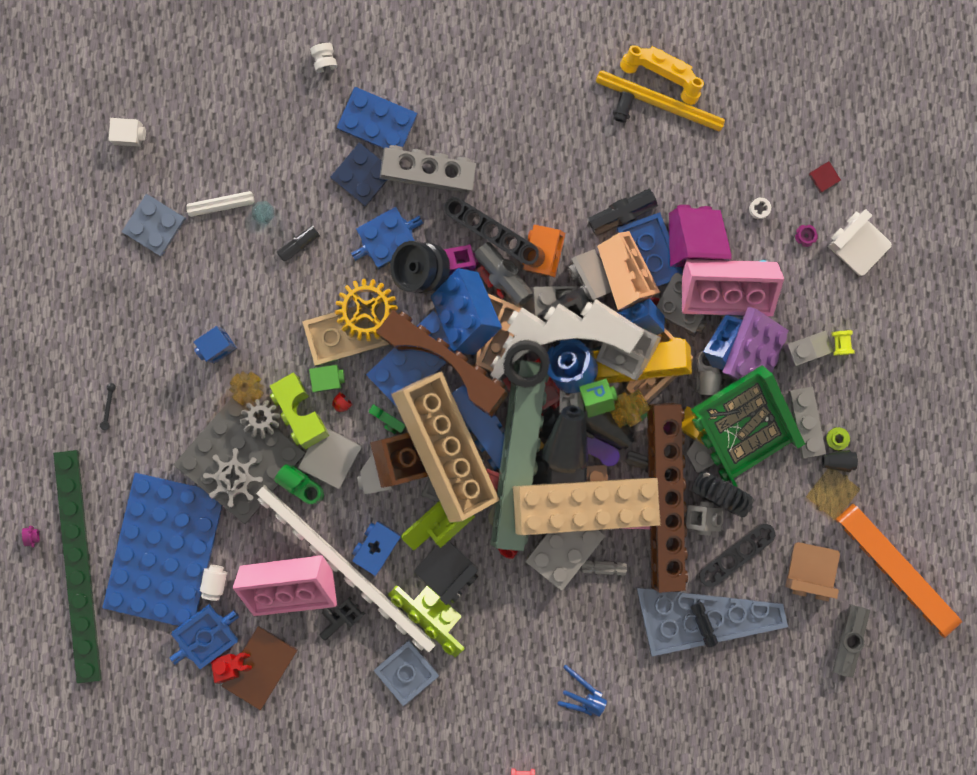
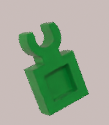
(392, 423)

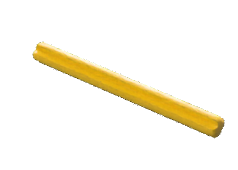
(661, 101)

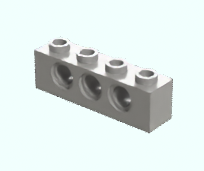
(438, 179)

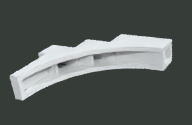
(598, 324)

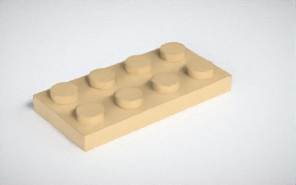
(331, 343)

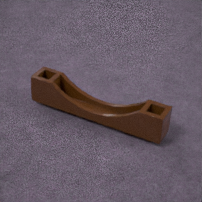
(404, 335)

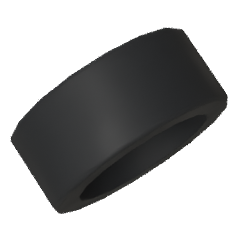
(526, 381)

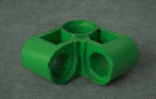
(298, 483)

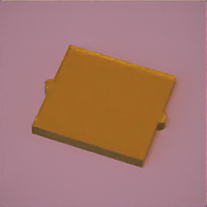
(833, 493)

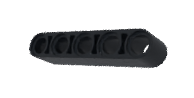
(484, 230)

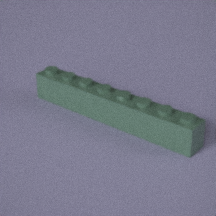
(518, 454)

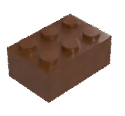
(397, 460)

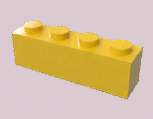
(668, 360)

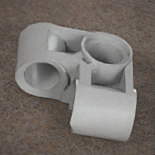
(707, 377)

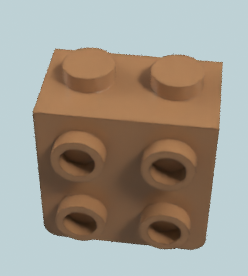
(813, 571)

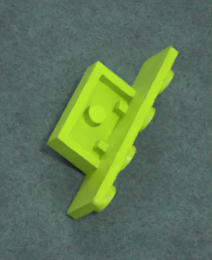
(433, 524)
(431, 615)

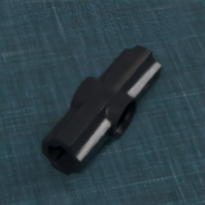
(622, 212)

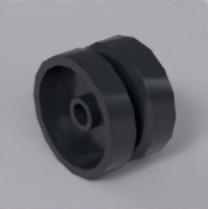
(419, 267)

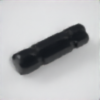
(704, 624)

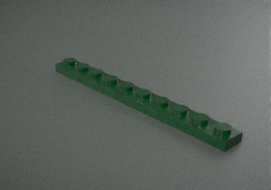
(77, 566)

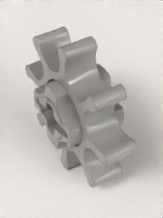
(221, 477)

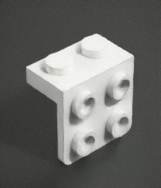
(859, 243)

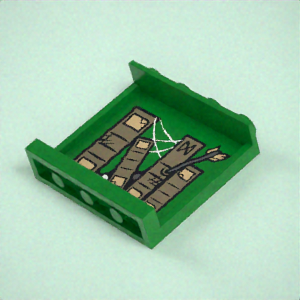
(746, 423)

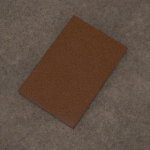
(268, 660)

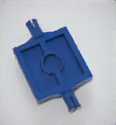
(384, 235)
(204, 637)

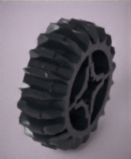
(723, 494)

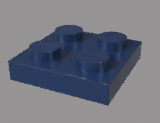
(360, 174)

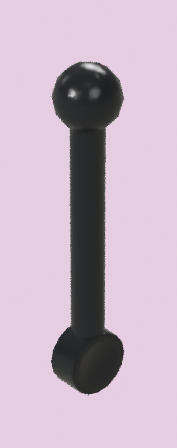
(105, 425)

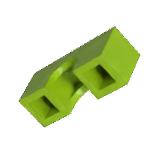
(306, 429)

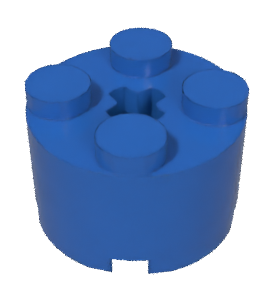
(571, 365)

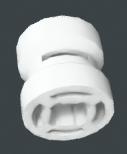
(323, 56)

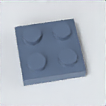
(153, 225)
(406, 672)

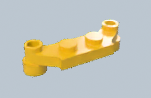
(666, 66)

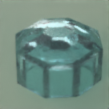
(263, 212)

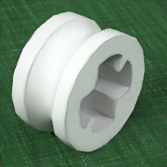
(766, 204)

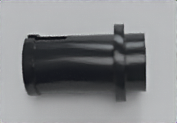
(623, 107)

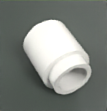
(213, 582)

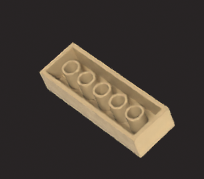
(445, 447)
(586, 506)

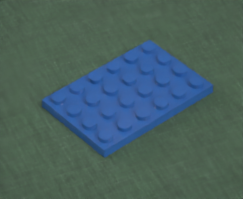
(162, 550)

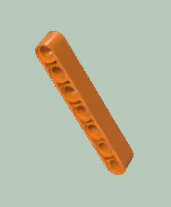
(902, 573)

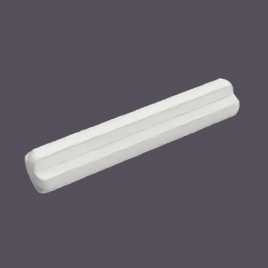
(220, 204)

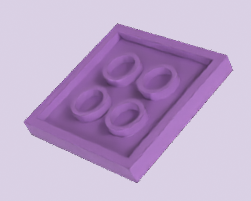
(755, 345)

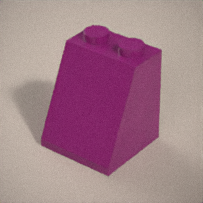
(697, 235)

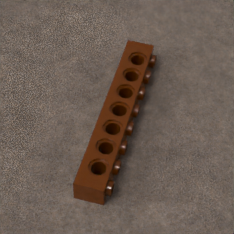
(657, 465)

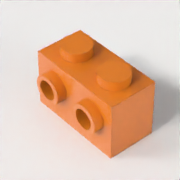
(551, 242)

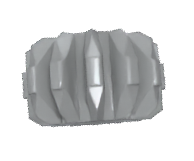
(269, 417)

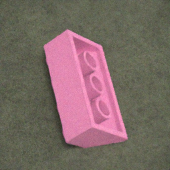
(730, 287)
(286, 586)

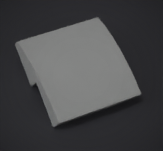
(631, 363)
(331, 459)

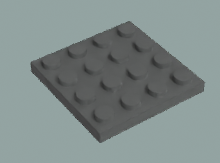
(220, 439)

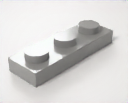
(807, 421)

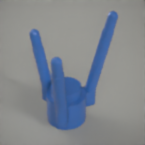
(592, 704)

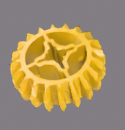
(357, 317)

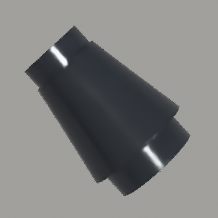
(841, 461)

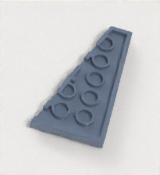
(673, 626)

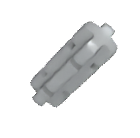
(604, 567)

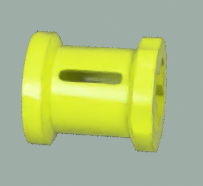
(843, 343)

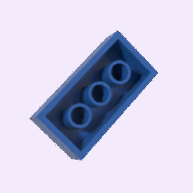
(406, 367)

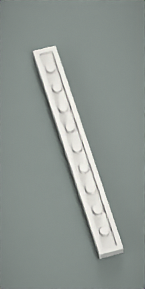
(338, 562)

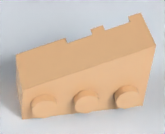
(626, 271)

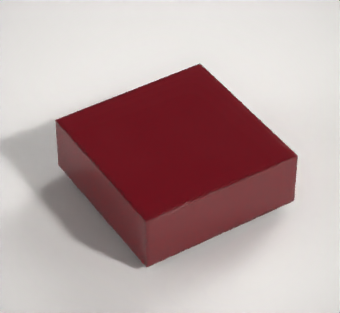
(824, 177)

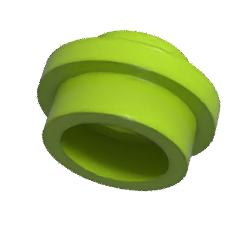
(830, 438)

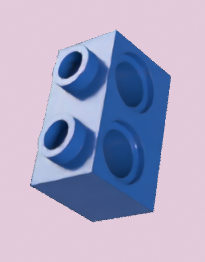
(722, 341)

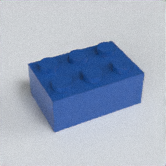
(466, 311)

